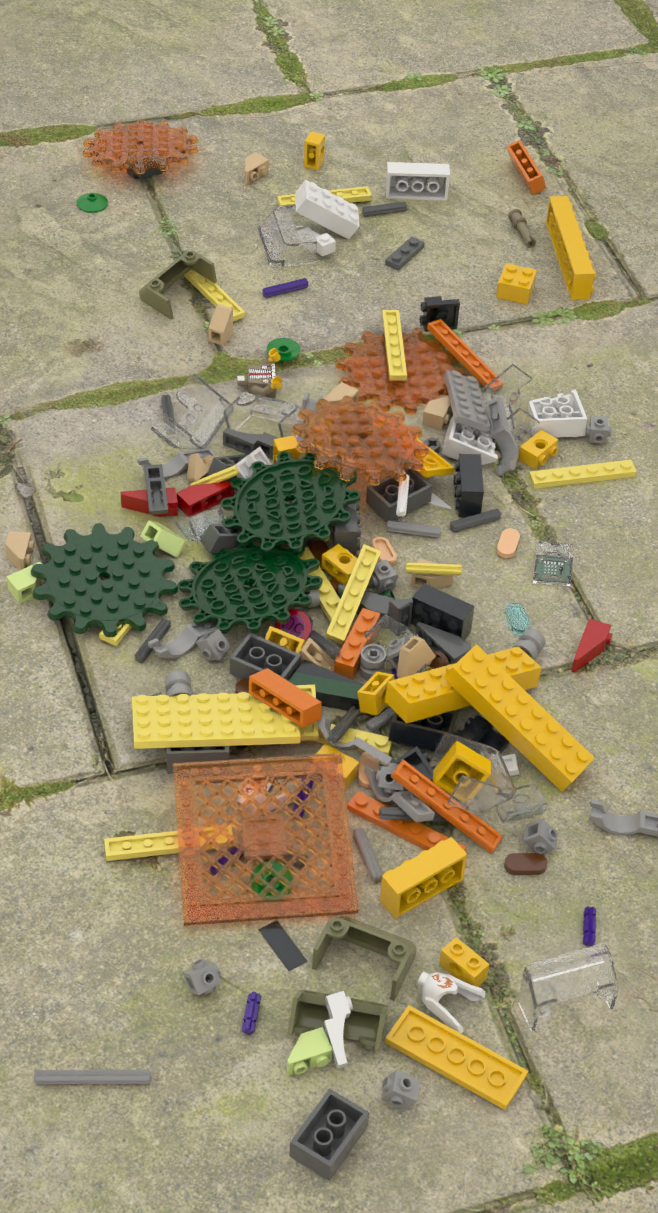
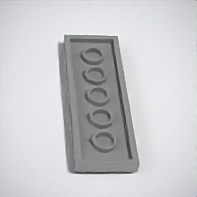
(466, 400)

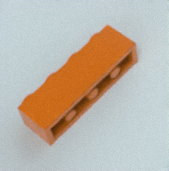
(526, 167)
(348, 660)
(285, 697)

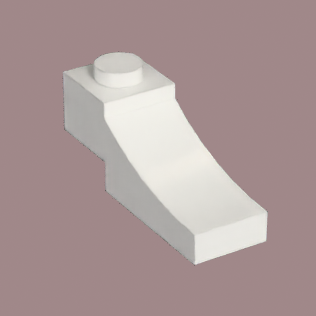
(325, 242)
(338, 1009)

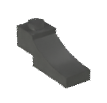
(249, 442)
(155, 489)

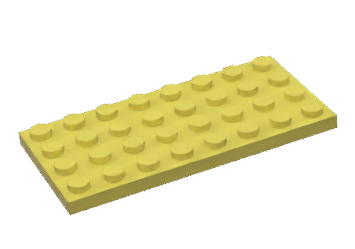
(208, 721)

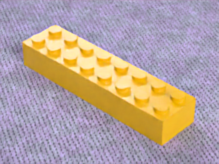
(570, 248)
(430, 694)
(519, 717)

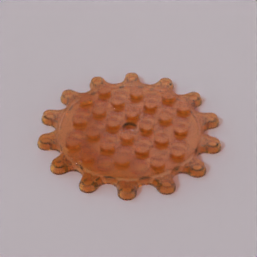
(140, 146)
(425, 370)
(383, 445)

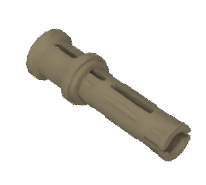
(520, 224)

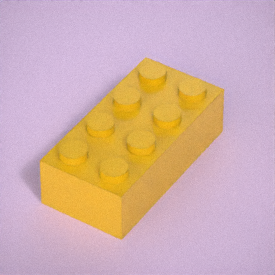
(422, 877)

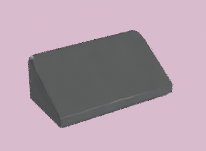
(401, 610)

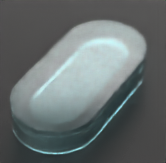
(517, 618)

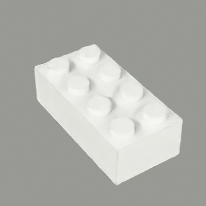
(417, 181)
(327, 209)

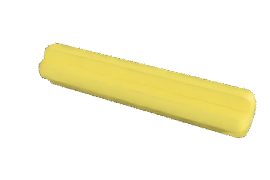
(218, 477)
(435, 569)

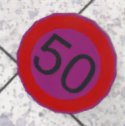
(298, 624)

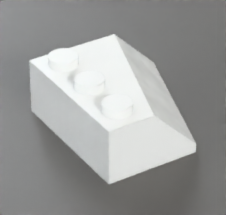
(559, 415)
(468, 440)

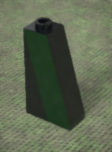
(330, 687)

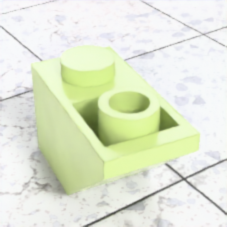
(167, 540)
(22, 584)
(310, 1052)

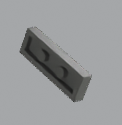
(404, 253)

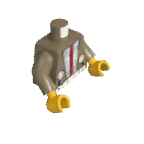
(262, 378)

